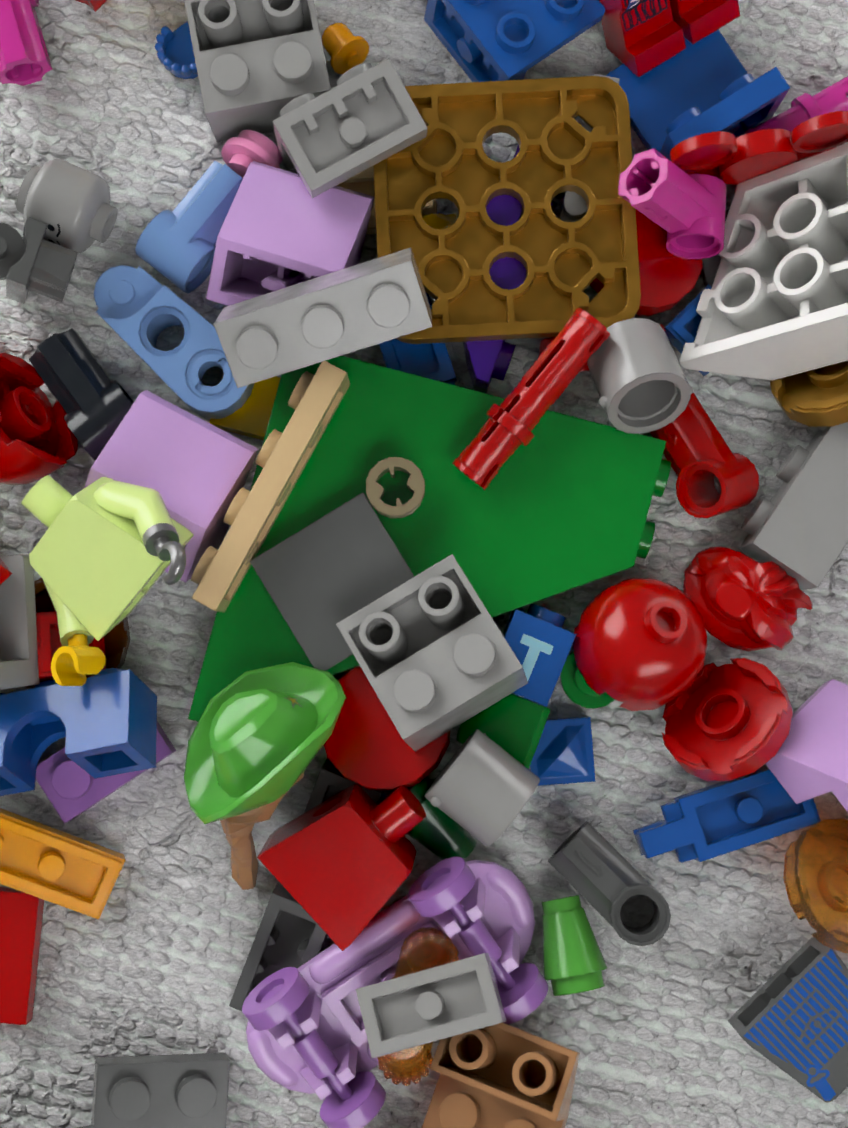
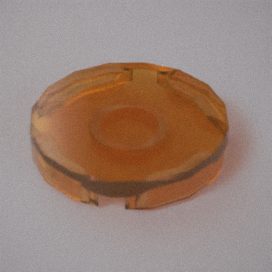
(819, 880)

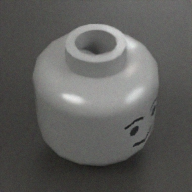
(70, 203)

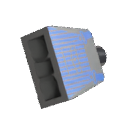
(803, 1020)

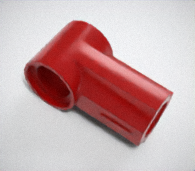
(698, 456)

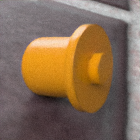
(344, 47)

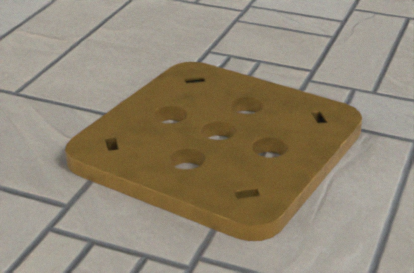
(552, 159)

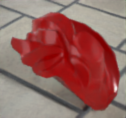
(744, 600)

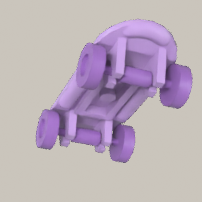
(308, 1018)

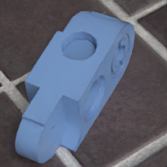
(140, 310)

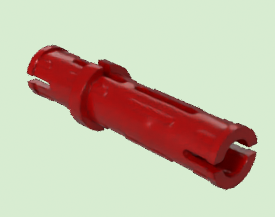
(539, 389)

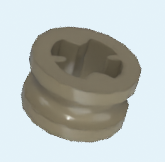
(415, 484)

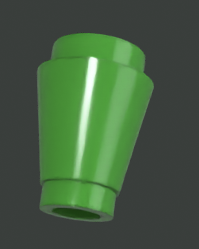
(570, 948)

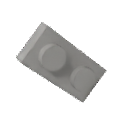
(430, 1005)

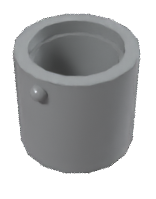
(639, 377)
(482, 788)

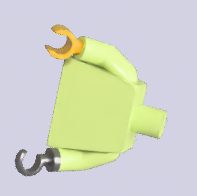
(100, 561)

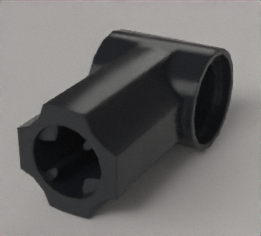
(82, 388)

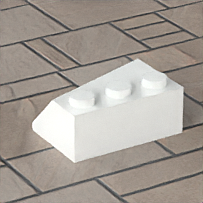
(780, 276)

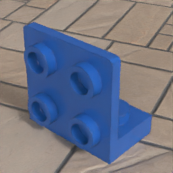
(507, 36)
(698, 94)

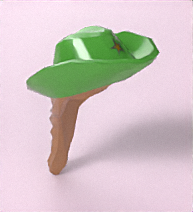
(256, 748)

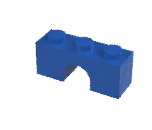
(105, 725)

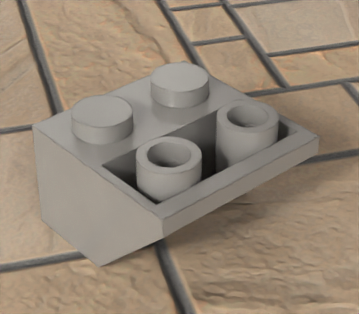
(254, 60)
(432, 653)

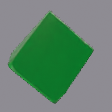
(511, 724)

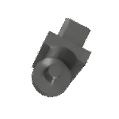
(33, 262)

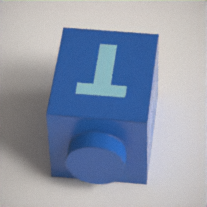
(540, 648)

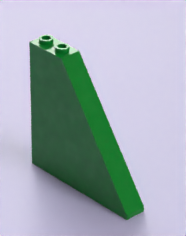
(544, 525)

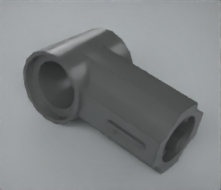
(607, 882)

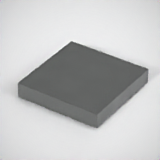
(331, 574)

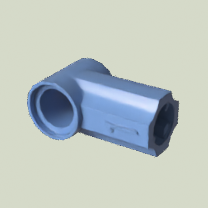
(184, 240)

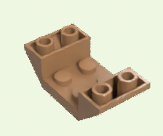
(501, 1080)

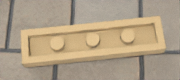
(282, 462)

